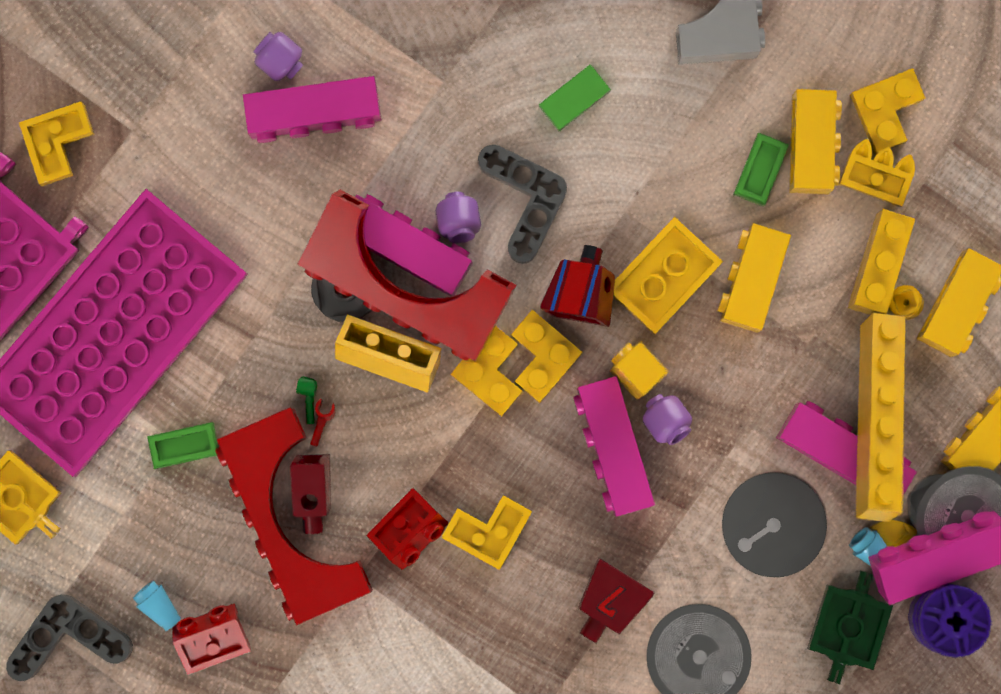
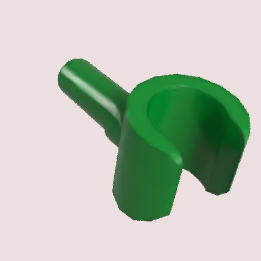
(308, 388)

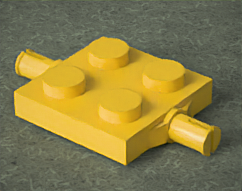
(24, 499)

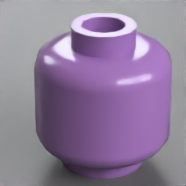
(278, 56)
(458, 217)
(667, 419)

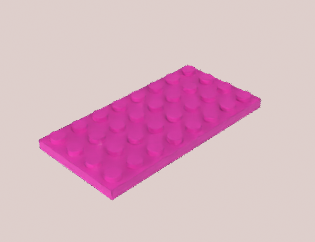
(112, 332)

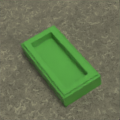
(574, 97)
(761, 169)
(183, 445)

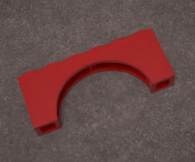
(342, 258)
(253, 461)

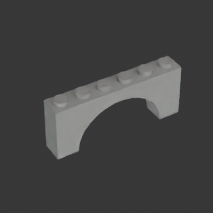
(723, 34)

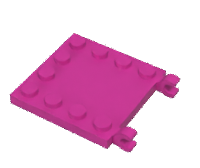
(29, 252)

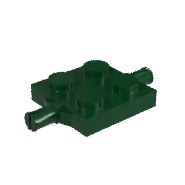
(850, 627)

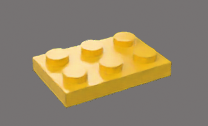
(665, 275)

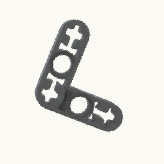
(538, 199)
(70, 625)

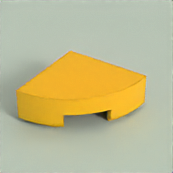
(894, 532)

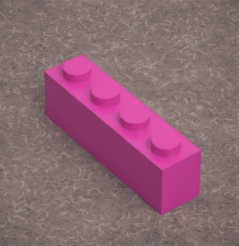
(312, 108)
(414, 249)
(828, 442)
(615, 447)
(938, 557)

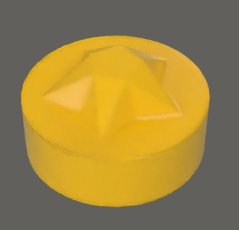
(906, 302)

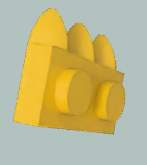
(877, 176)

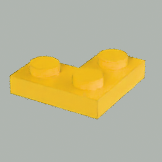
(878, 108)
(48, 134)
(552, 355)
(483, 376)
(492, 540)

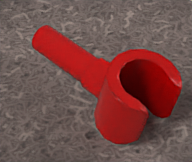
(321, 422)

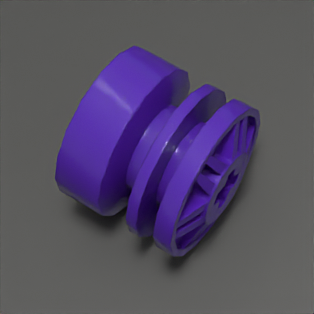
(929, 620)

